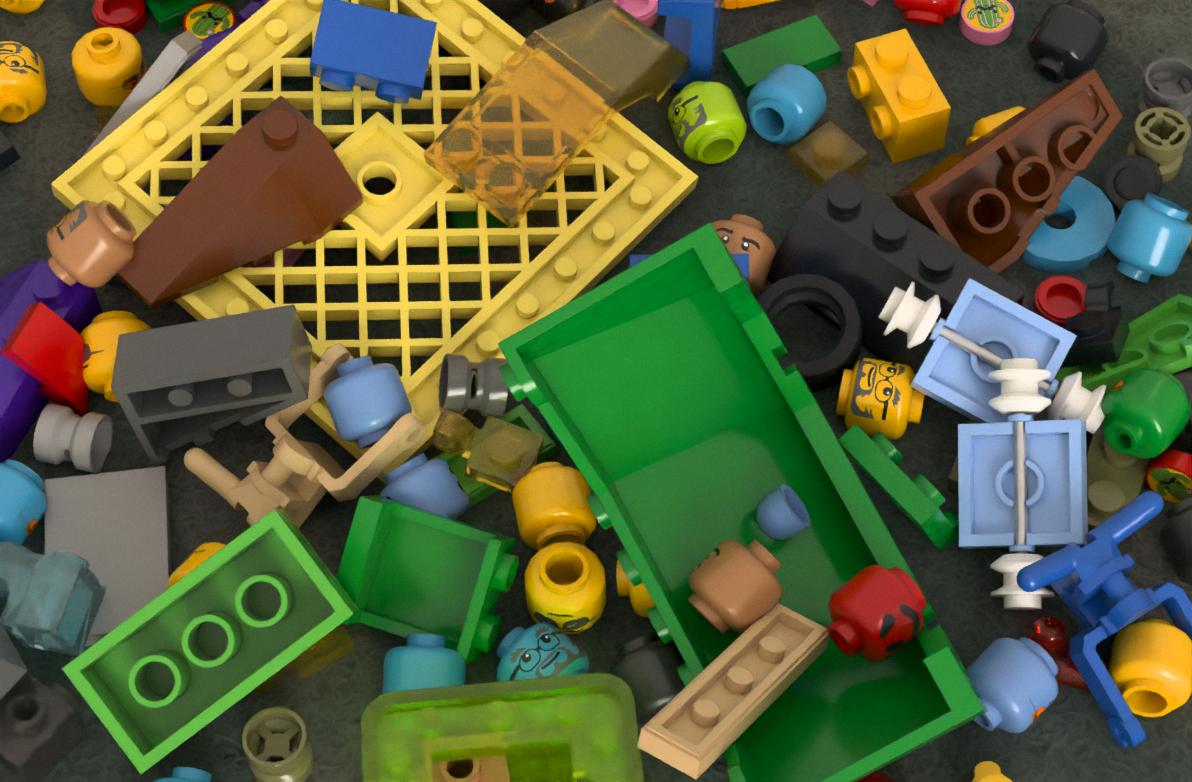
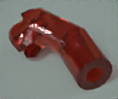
(1050, 635)

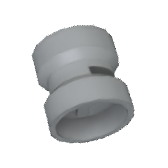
(69, 437)

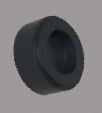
(1131, 179)

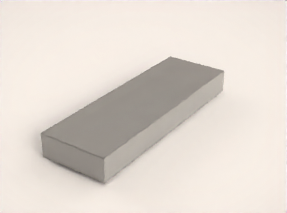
(163, 72)

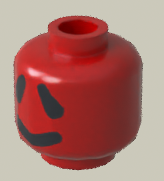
(876, 613)

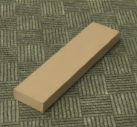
(733, 691)

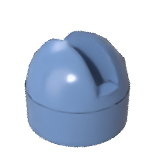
(782, 514)

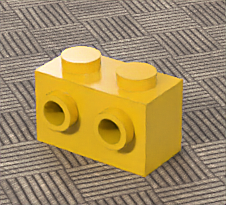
(899, 95)

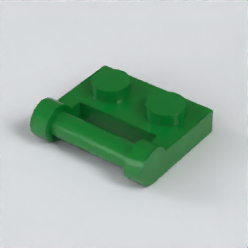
(915, 497)

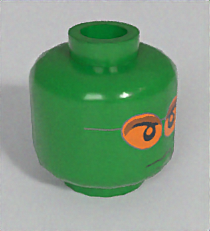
(1145, 413)

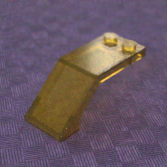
(551, 105)

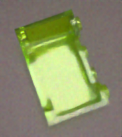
(544, 726)

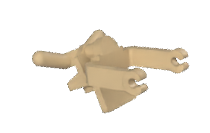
(303, 469)

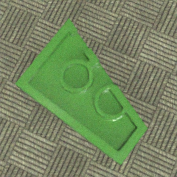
(1155, 342)

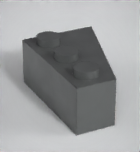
(210, 373)

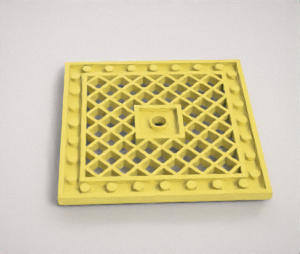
(225, 80)

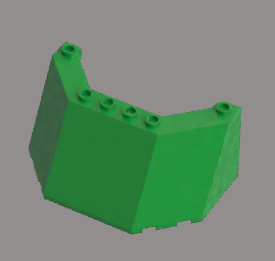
(681, 429)

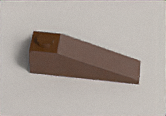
(1011, 178)
(253, 197)

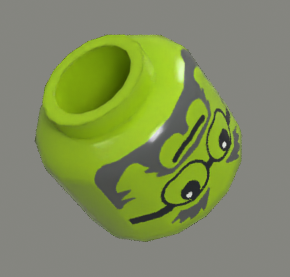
(707, 122)

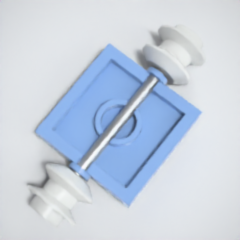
(975, 340)
(1021, 480)

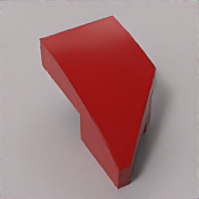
(52, 355)

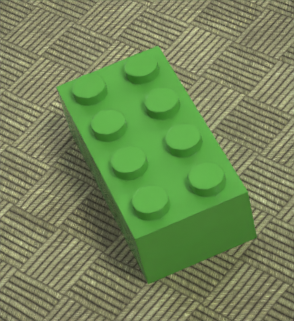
(210, 639)

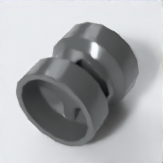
(1167, 85)
(472, 385)

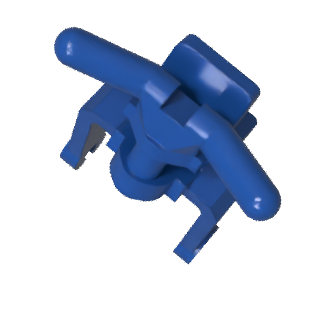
(1105, 600)

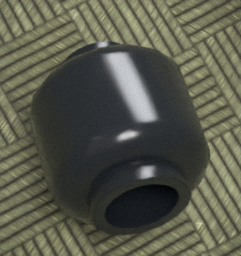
(1067, 40)

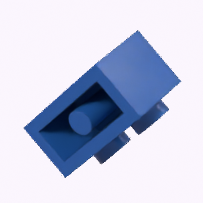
(372, 50)

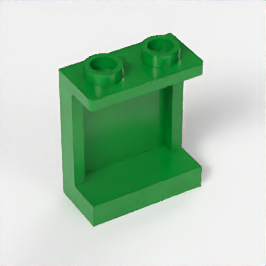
(426, 574)

